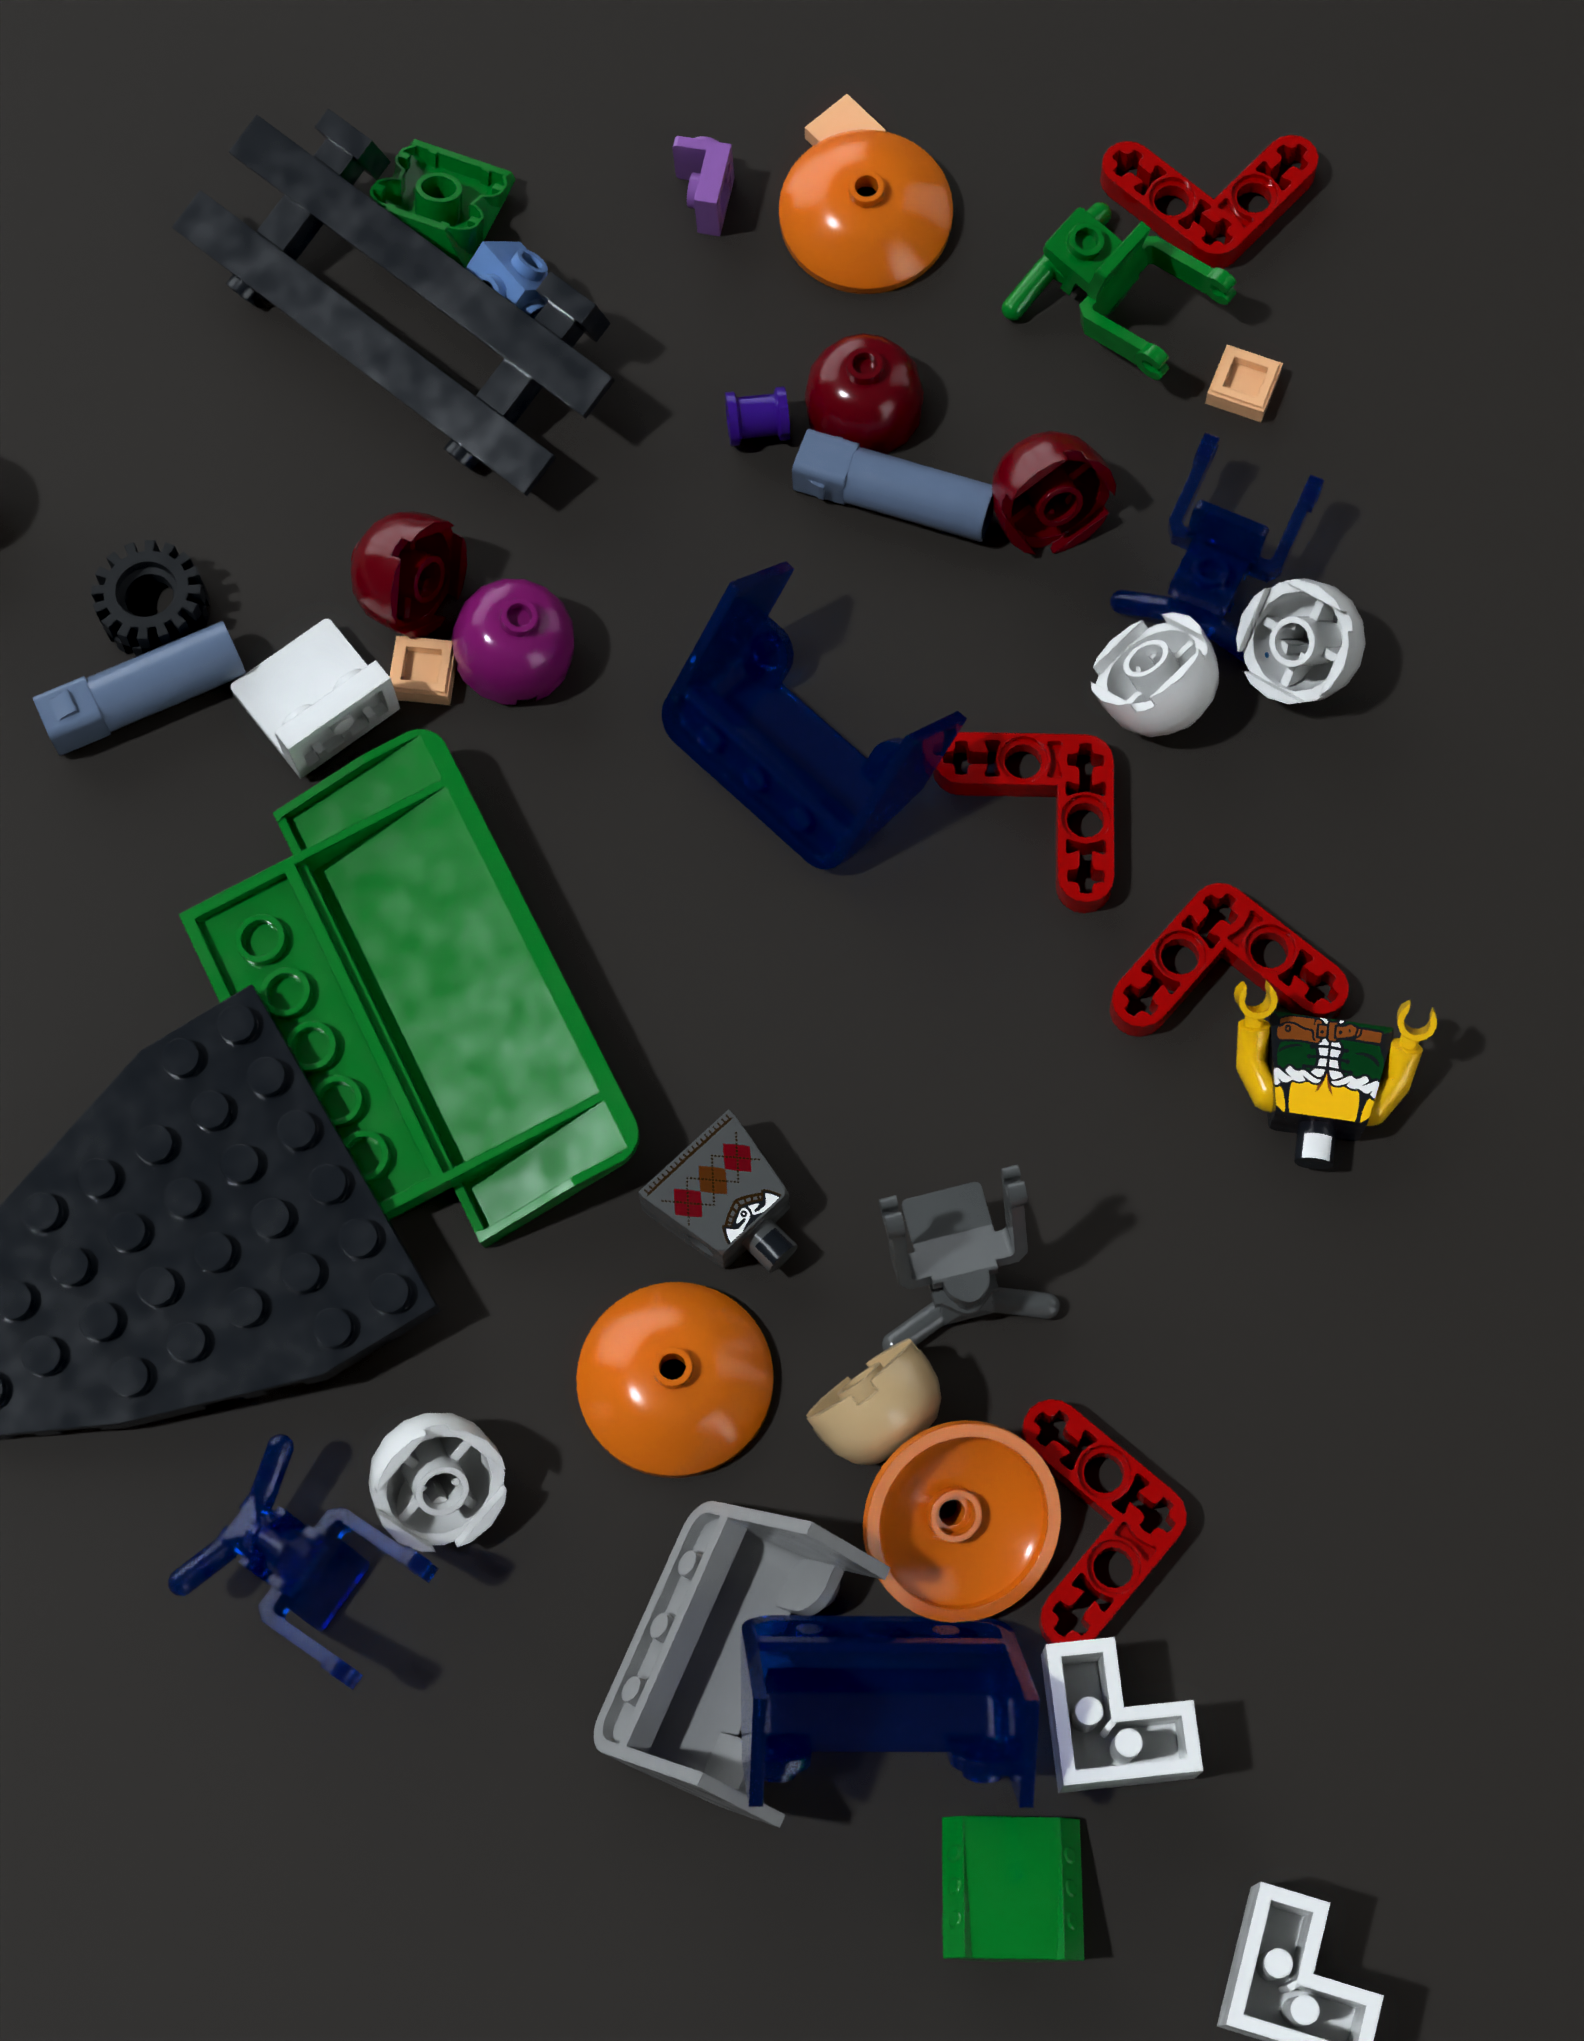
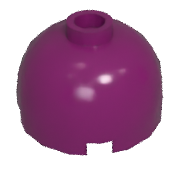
(513, 641)

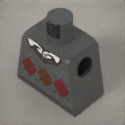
(722, 1198)

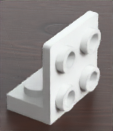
(316, 697)

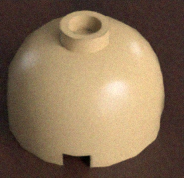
(879, 1407)

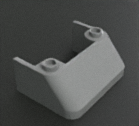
(680, 1681)

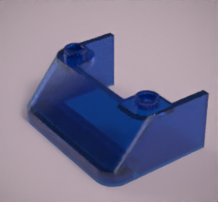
(774, 748)
(886, 1690)

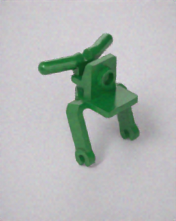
(1106, 268)

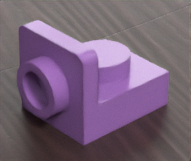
(710, 177)

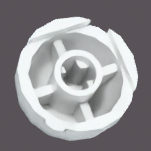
(1310, 638)
(1157, 676)
(437, 1481)

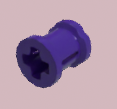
(757, 416)

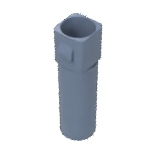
(892, 486)
(138, 688)

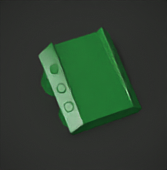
(444, 197)
(1012, 1889)

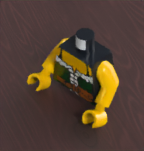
(1324, 1073)

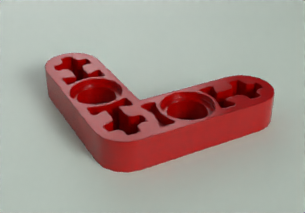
(1216, 215)
(1054, 779)
(1233, 944)
(1123, 1532)

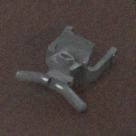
(959, 1256)

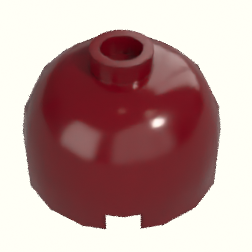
(865, 392)
(1051, 491)
(407, 570)

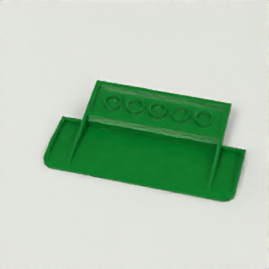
(421, 994)

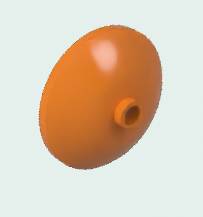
(861, 240)
(684, 1422)
(993, 1541)

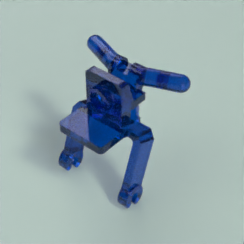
(1218, 556)
(304, 1565)

